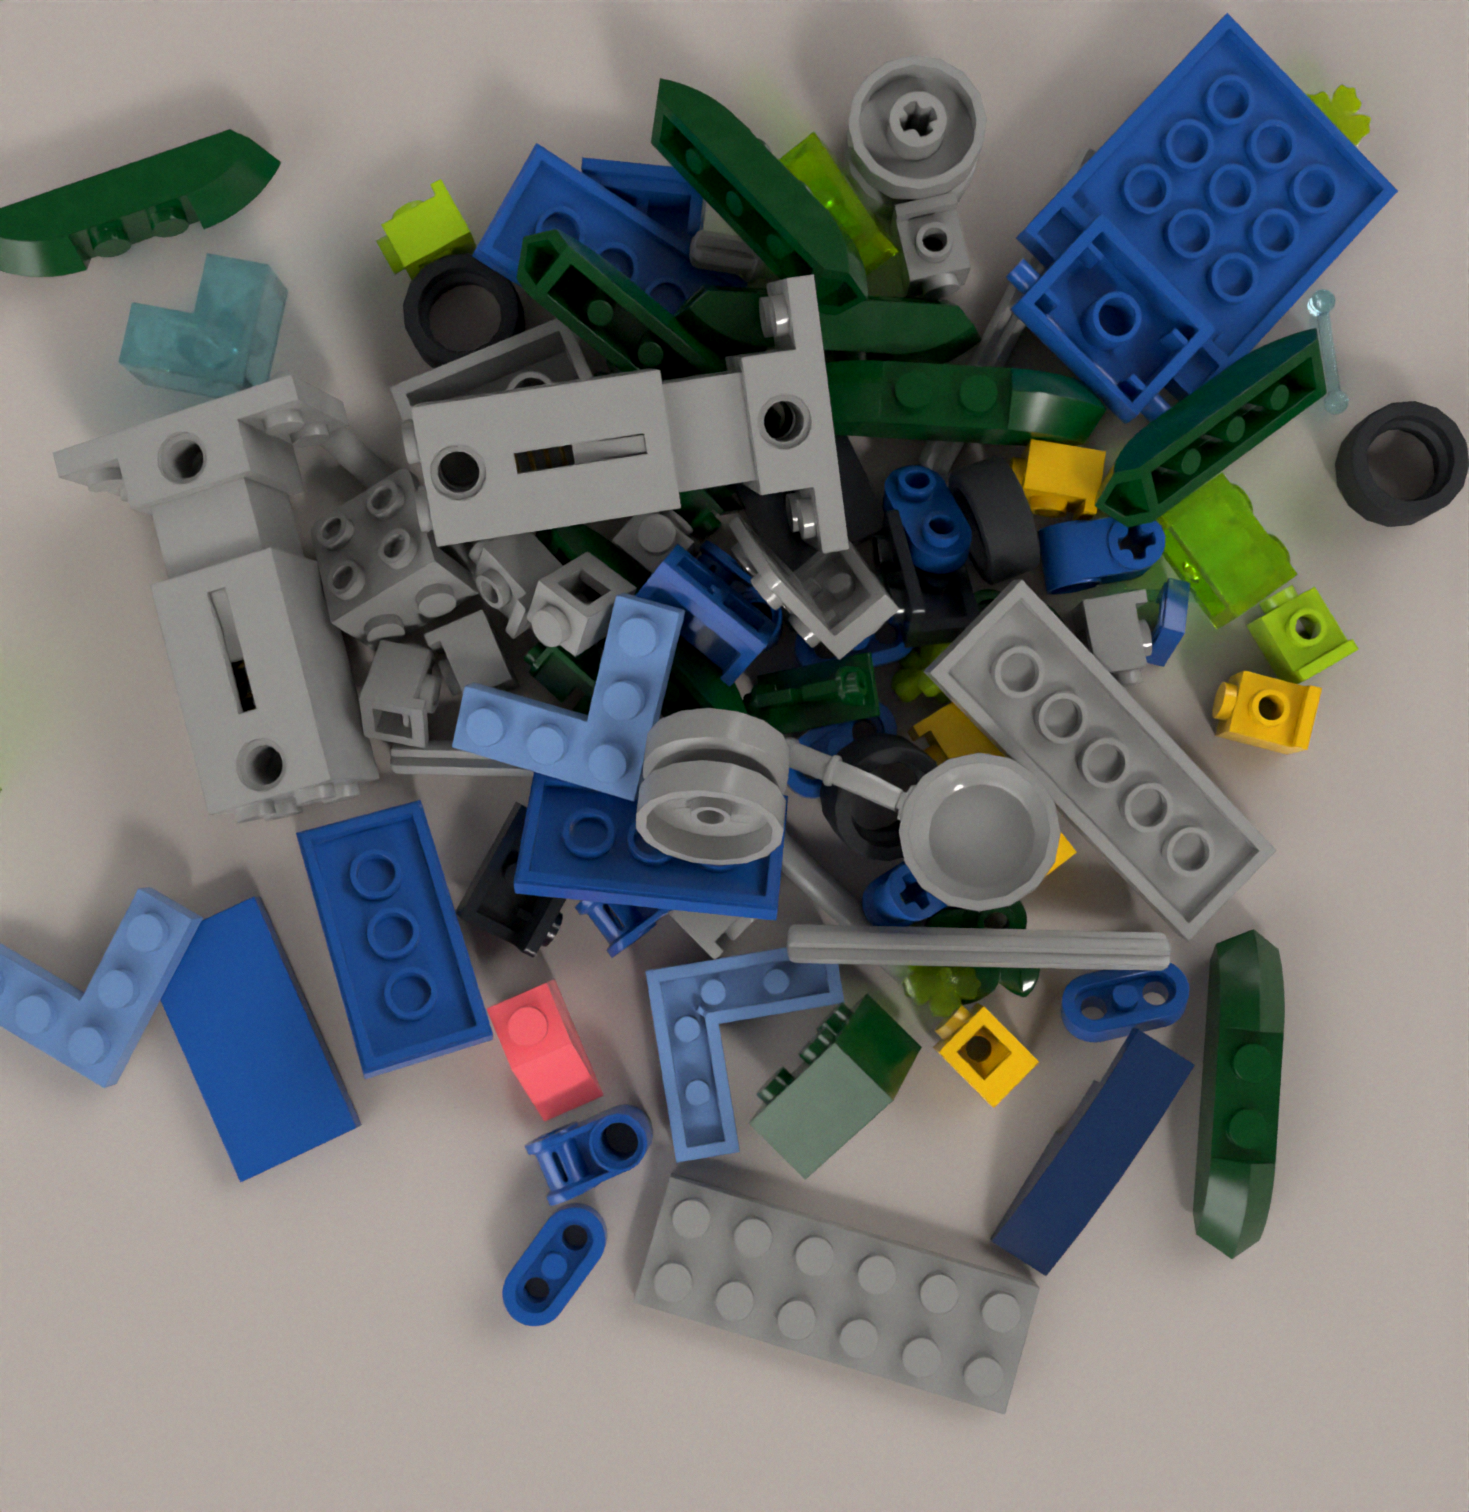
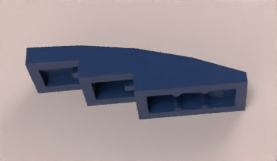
(1091, 1152)

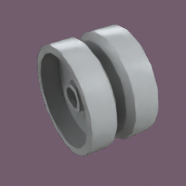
(913, 133)
(713, 787)

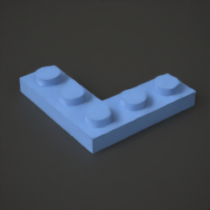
(591, 749)
(686, 1013)
(102, 1026)

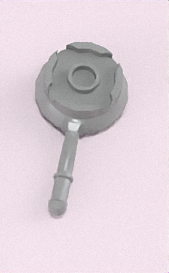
(969, 830)

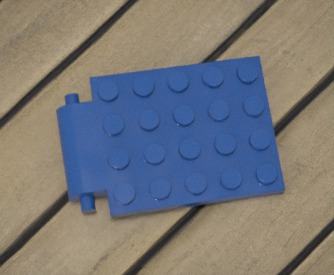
(1193, 227)

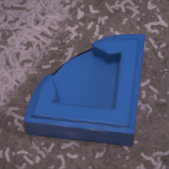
(1171, 620)

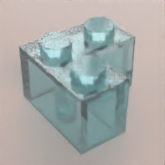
(220, 345)

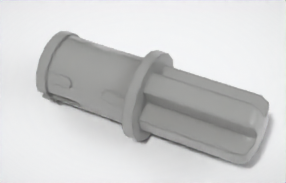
(728, 255)

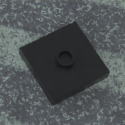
(861, 509)

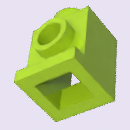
(425, 232)
(1288, 653)

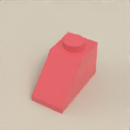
(545, 1050)

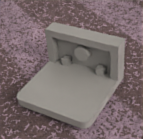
(381, 569)
(829, 596)

